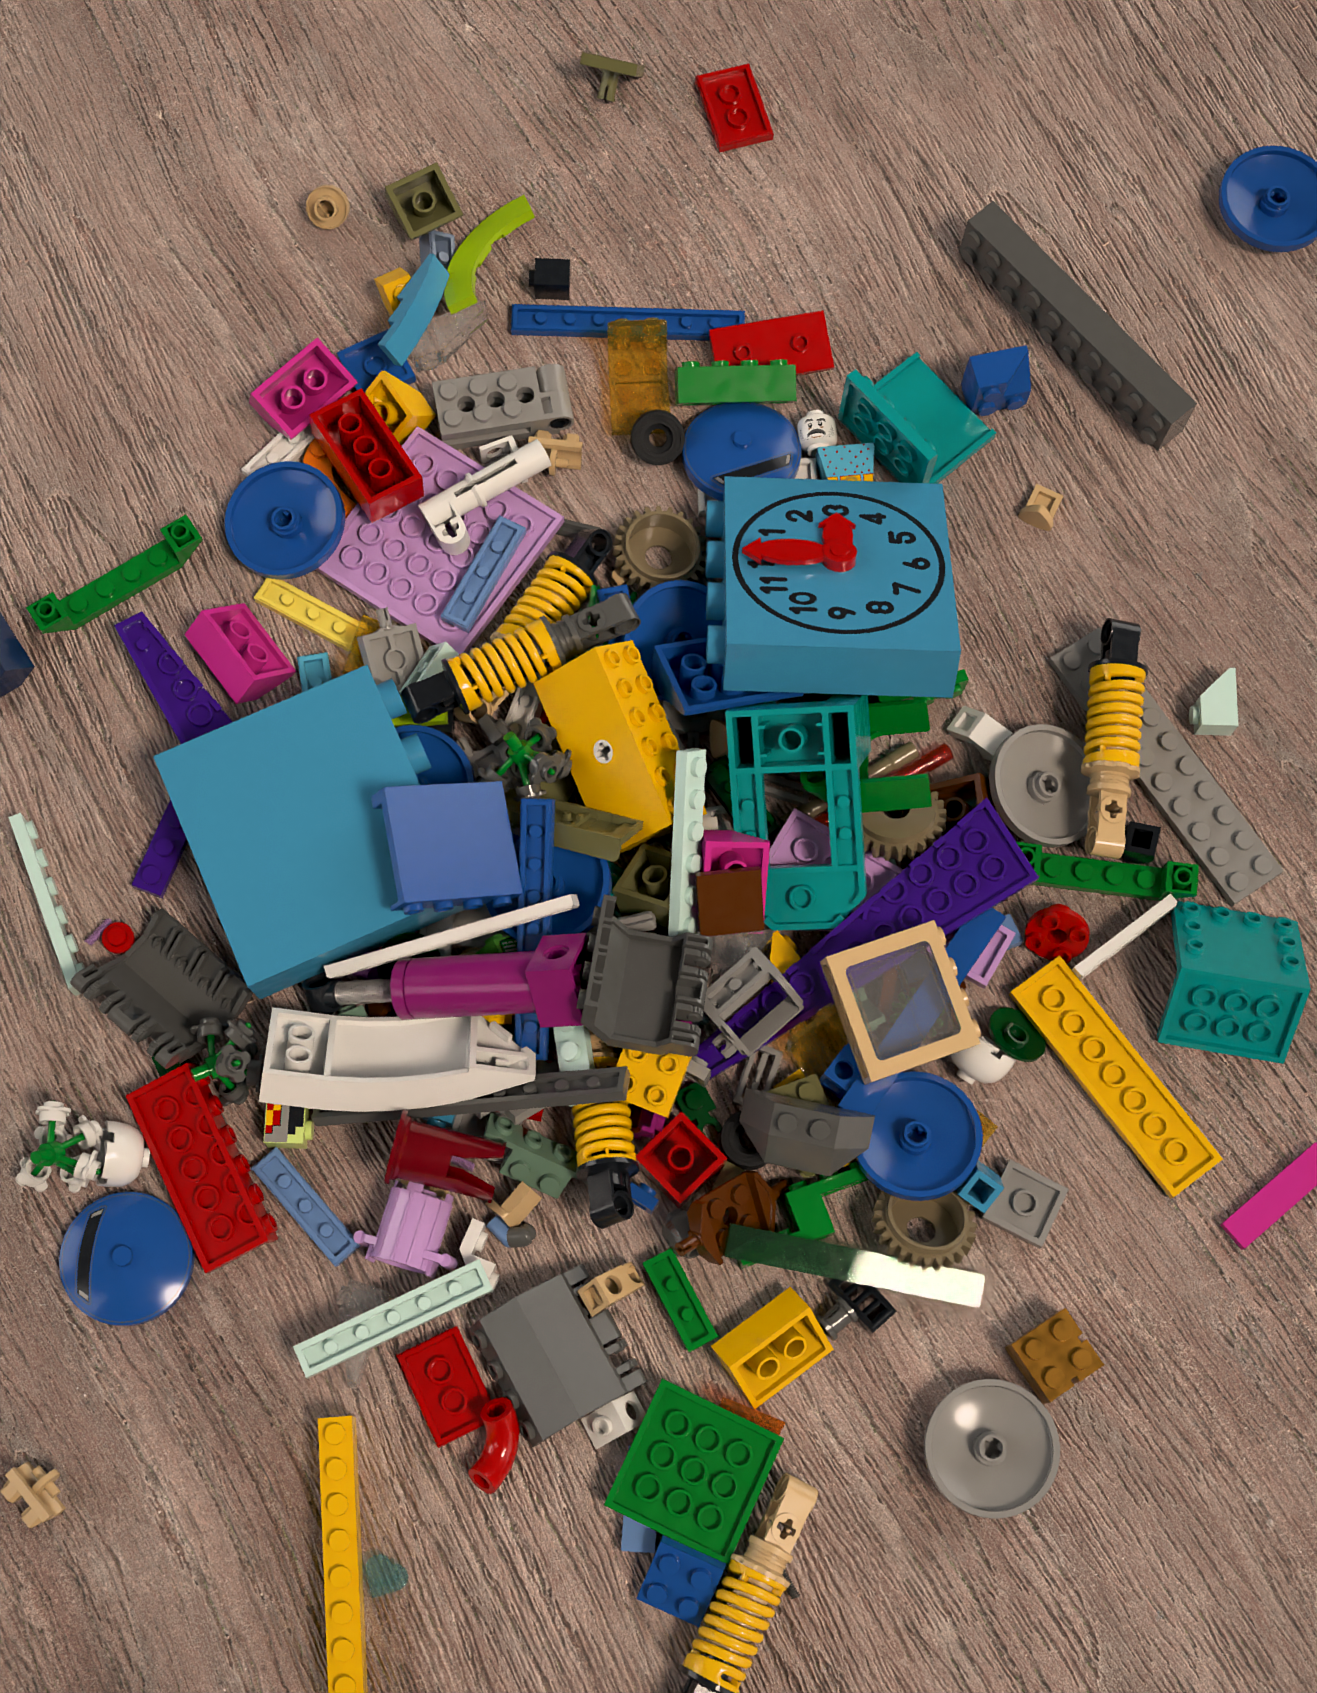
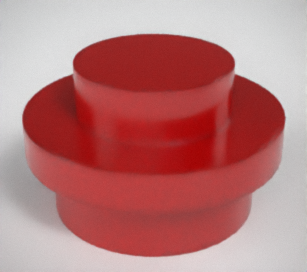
(118, 937)

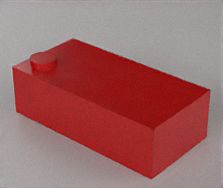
(366, 455)

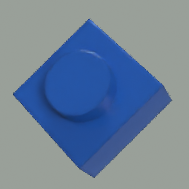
(644, 1197)

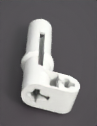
(476, 491)

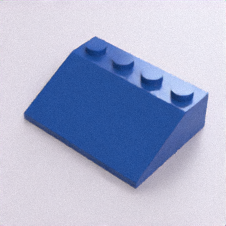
(697, 687)

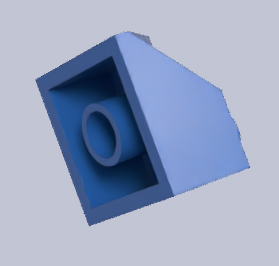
(997, 381)

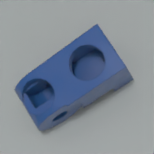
(840, 1073)

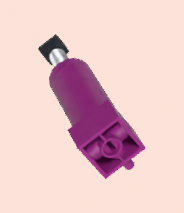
(472, 985)

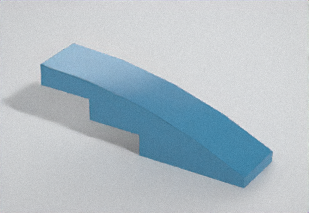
(417, 306)

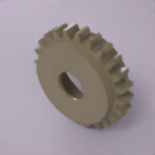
(661, 530)
(905, 835)
(947, 1215)

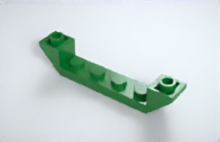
(120, 583)
(1112, 877)

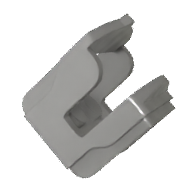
(738, 988)

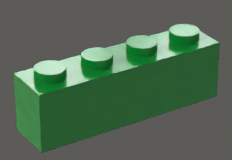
(735, 384)

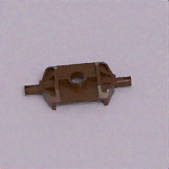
(749, 1204)

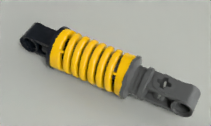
(517, 656)

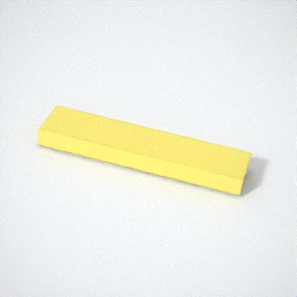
(307, 612)

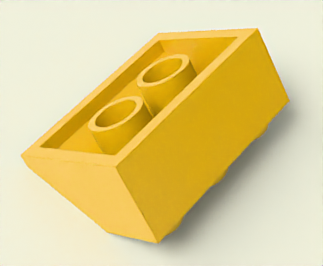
(772, 1347)

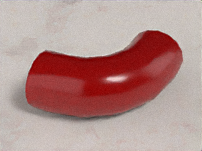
(499, 1447)

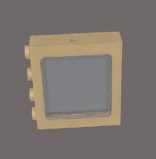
(900, 1001)

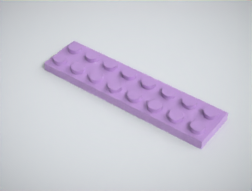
(808, 842)

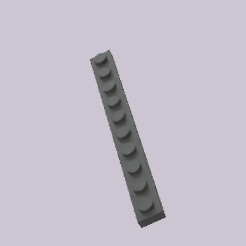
(546, 1091)

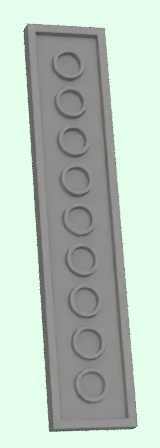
(1182, 788)

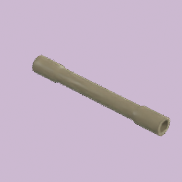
(891, 762)

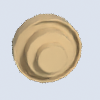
(327, 206)

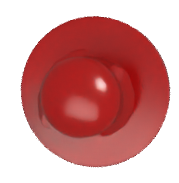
(1056, 933)

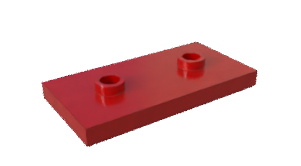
(795, 338)

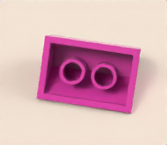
(300, 388)
(239, 652)
(735, 850)

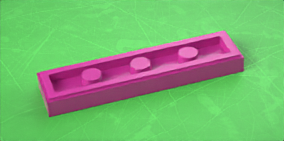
(1273, 1199)

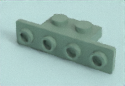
(533, 1157)

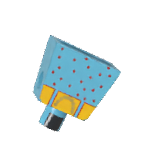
(846, 462)

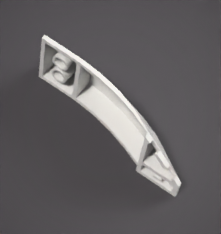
(387, 1061)

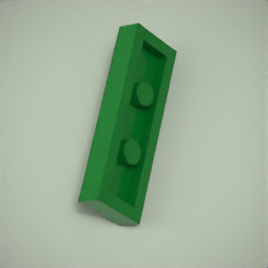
(680, 1300)

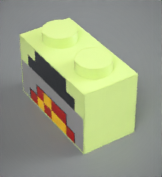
(287, 1126)

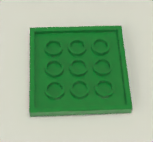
(694, 1471)

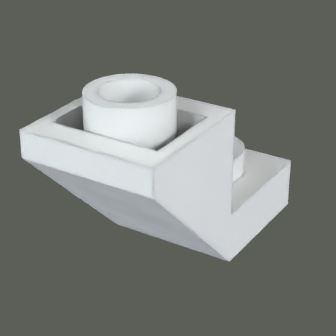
(979, 730)
(475, 1240)

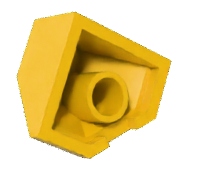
(399, 405)

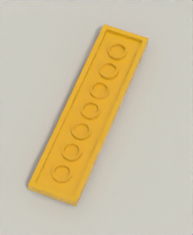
(1115, 1077)

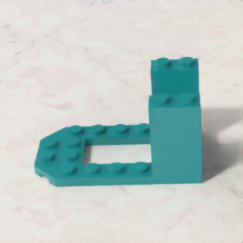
(804, 738)

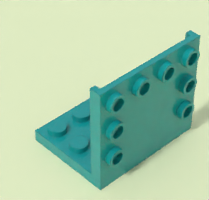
(914, 421)
(1235, 983)

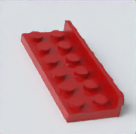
(202, 1167)

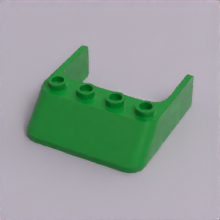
(886, 792)

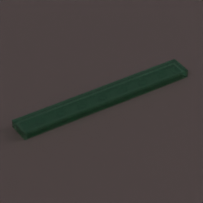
(851, 1265)

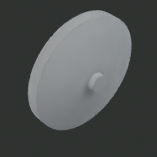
(1041, 785)
(991, 1448)

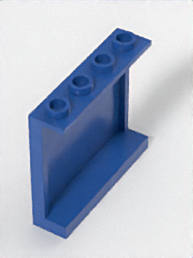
(450, 846)

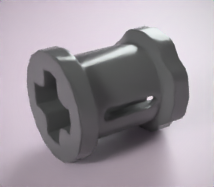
(837, 1318)

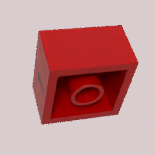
(680, 1160)

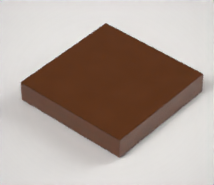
(729, 901)

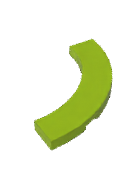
(474, 249)

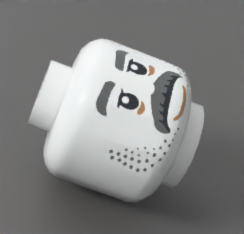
(816, 431)

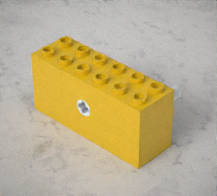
(616, 736)

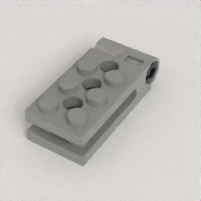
(502, 404)

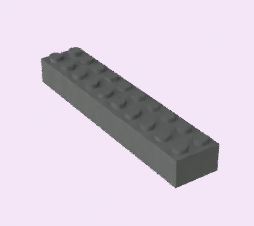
(1076, 326)

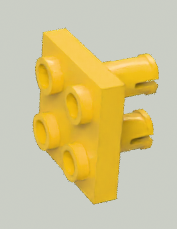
(654, 1079)

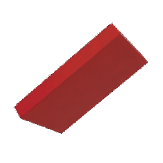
(734, 107)
(446, 1385)

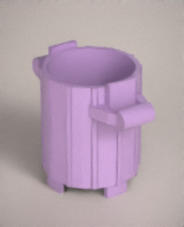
(411, 1231)

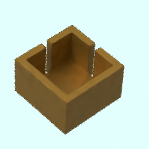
(1054, 1356)

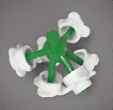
(53, 1142)

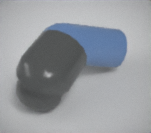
(511, 1236)

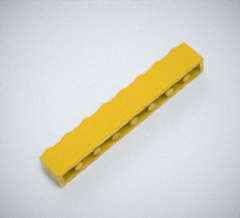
(342, 1555)

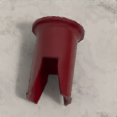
(425, 1152)

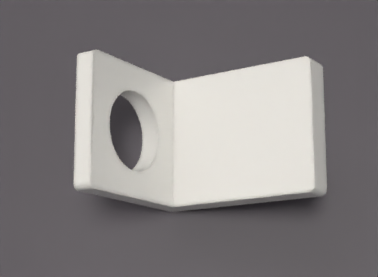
(506, 445)
(612, 1420)

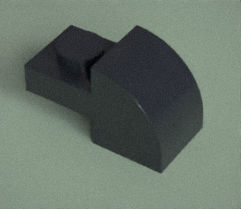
(1140, 843)

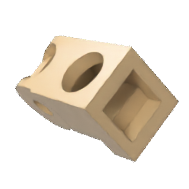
(610, 1288)

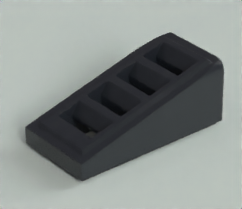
(869, 1325)

